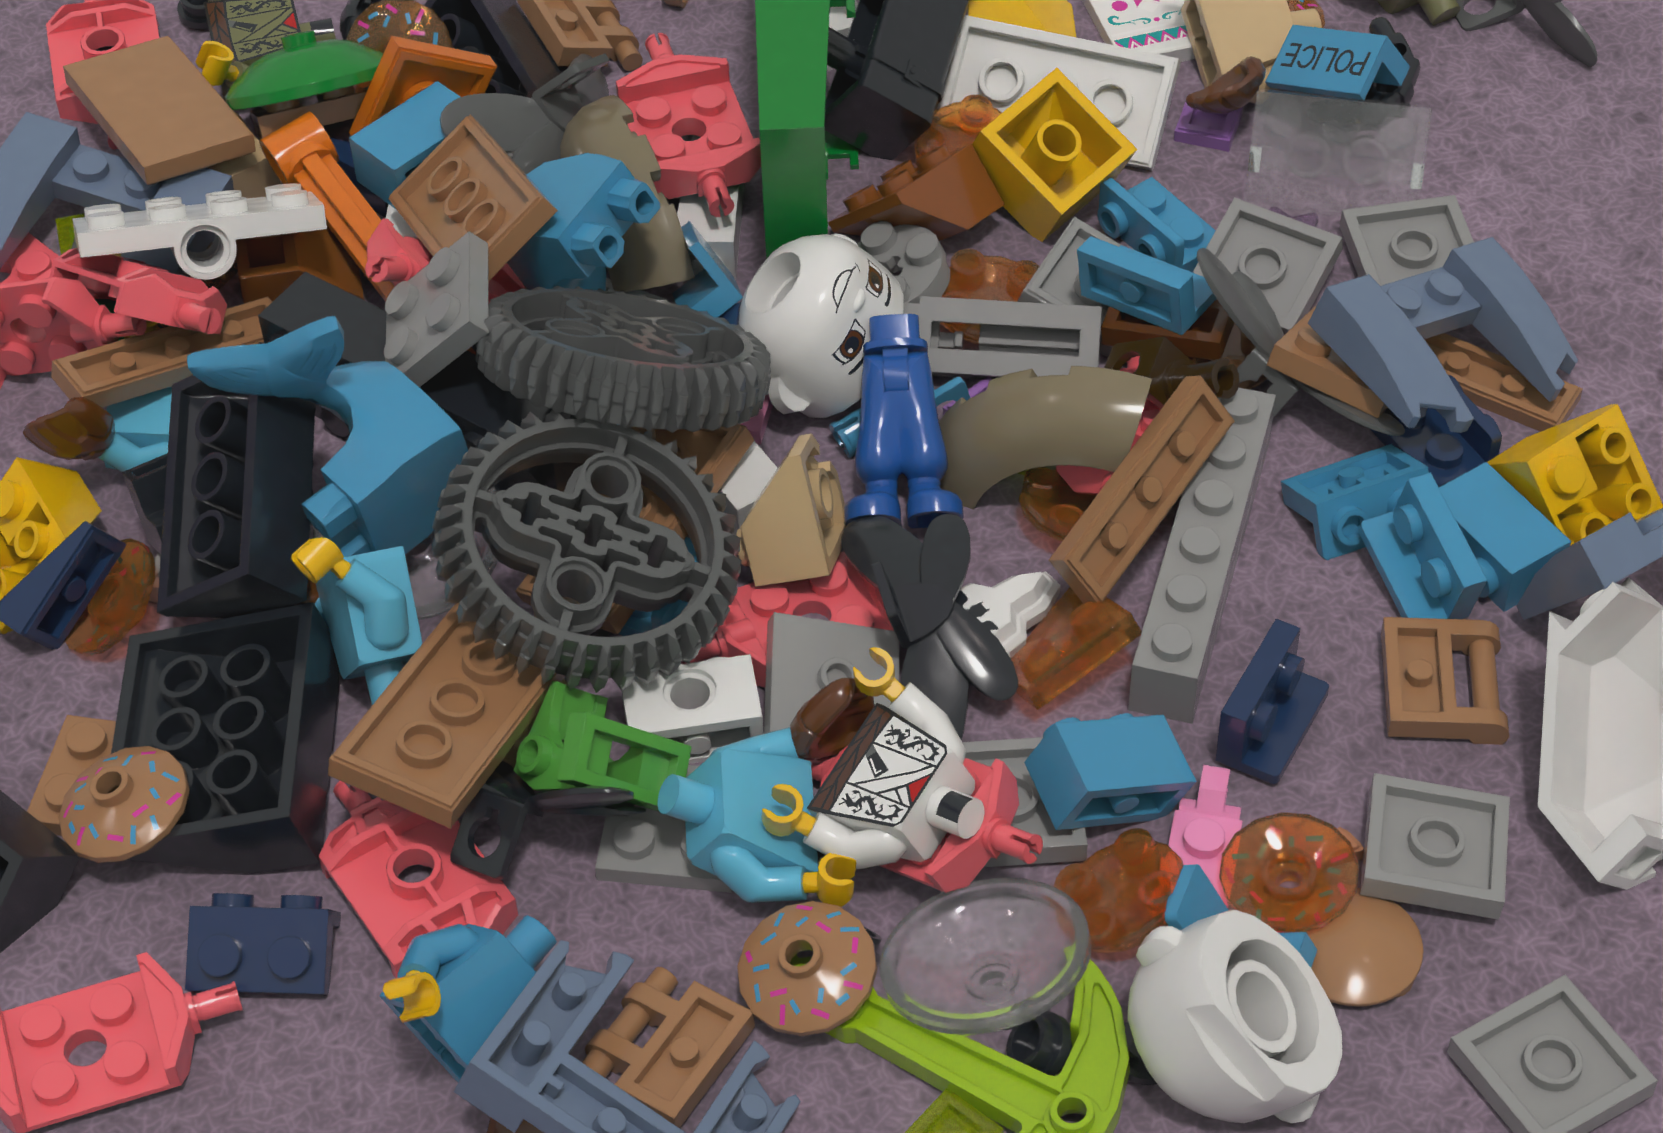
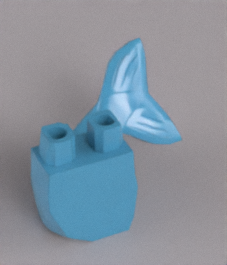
(595, 208)
(399, 440)

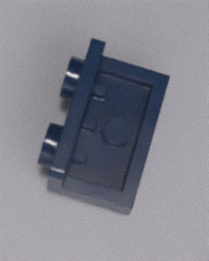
(261, 947)

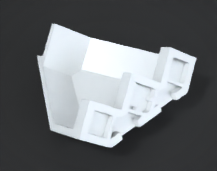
(1606, 733)

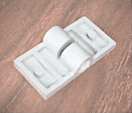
(171, 224)

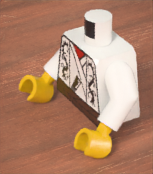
(892, 786)

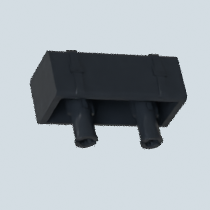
(890, 72)

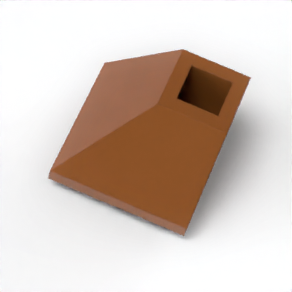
(940, 194)
(274, 262)

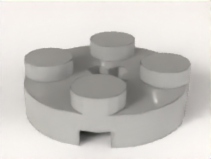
(914, 253)

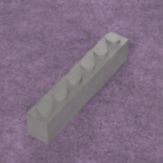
(1201, 565)

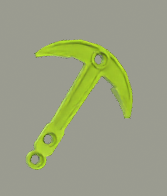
(1000, 1086)

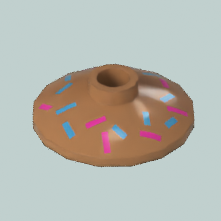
(124, 804)
(813, 995)

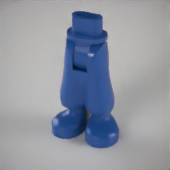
(899, 428)

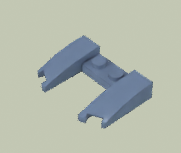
(48, 162)
(1384, 330)
(1595, 563)
(531, 1076)

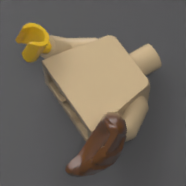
(1237, 47)

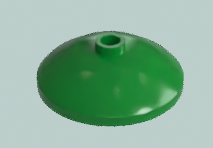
(303, 70)

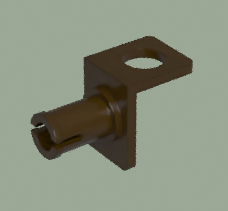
(1169, 366)

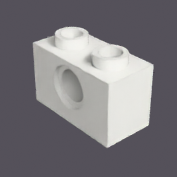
(698, 704)

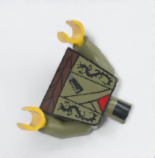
(246, 32)

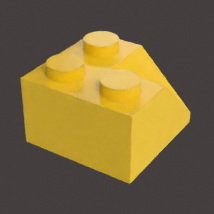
(1051, 154)

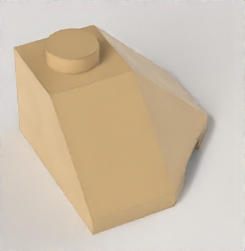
(795, 520)

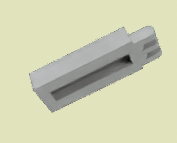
(1011, 336)

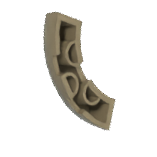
(654, 250)
(1040, 423)

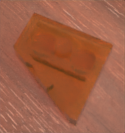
(1070, 645)

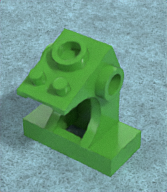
(573, 748)

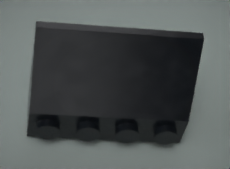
(250, 723)

